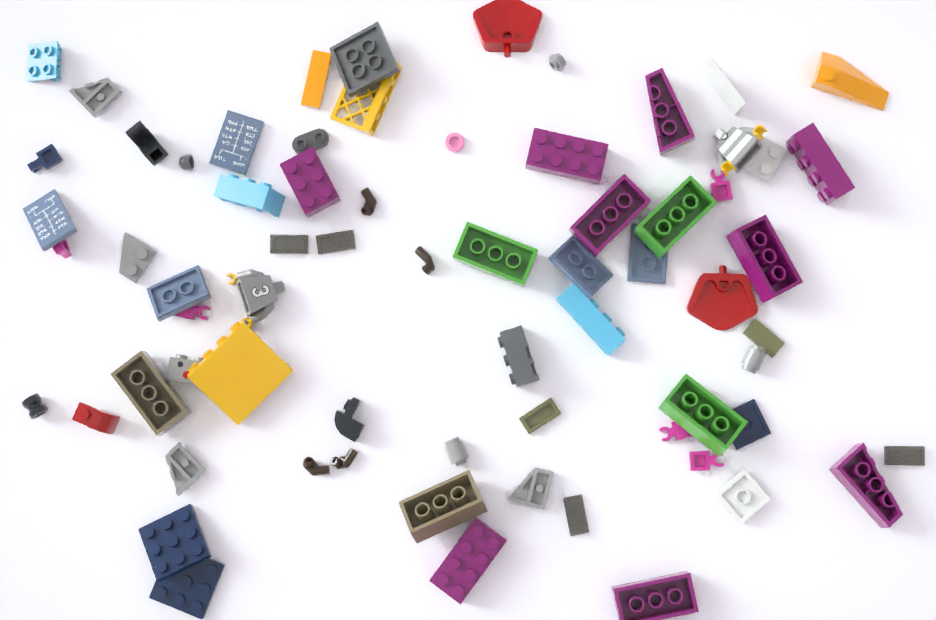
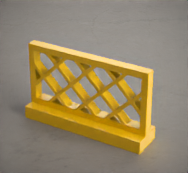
(375, 110)

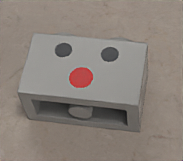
(179, 367)

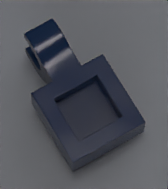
(47, 157)

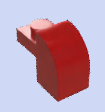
(96, 418)

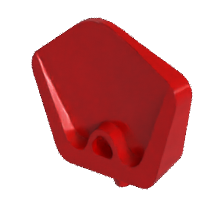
(507, 26)
(722, 299)

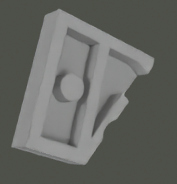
(97, 95)
(134, 258)
(183, 467)
(533, 489)

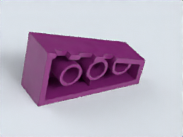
(668, 116)
(862, 480)

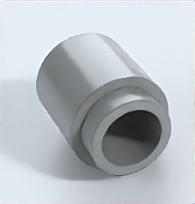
(753, 358)
(456, 451)

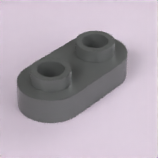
(310, 140)

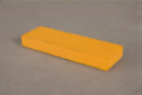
(316, 79)

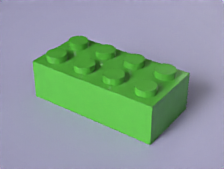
(674, 216)
(495, 254)
(703, 415)

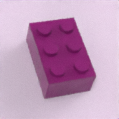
(310, 182)

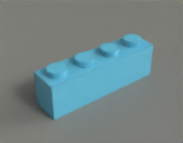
(591, 320)

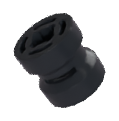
(34, 406)

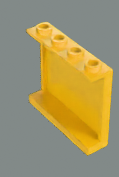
(239, 372)

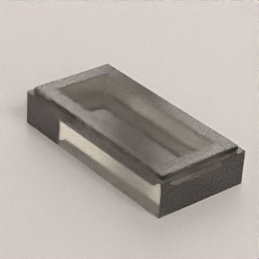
(335, 242)
(289, 244)
(904, 455)
(575, 515)

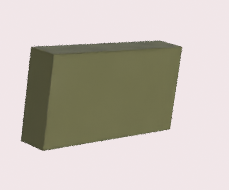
(763, 337)
(539, 415)

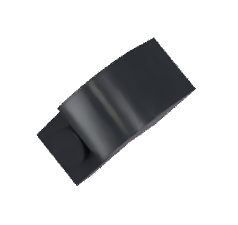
(147, 143)
(345, 423)

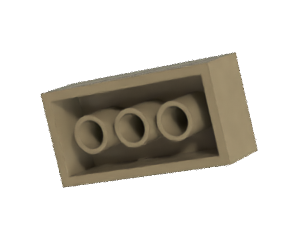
(151, 393)
(442, 506)

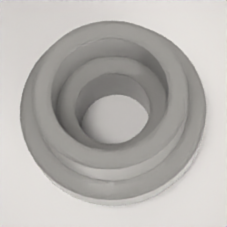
(557, 62)

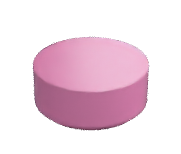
(454, 142)

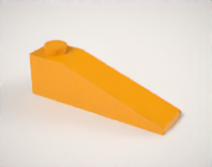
(845, 81)

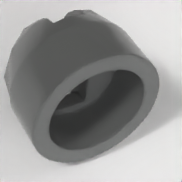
(186, 162)

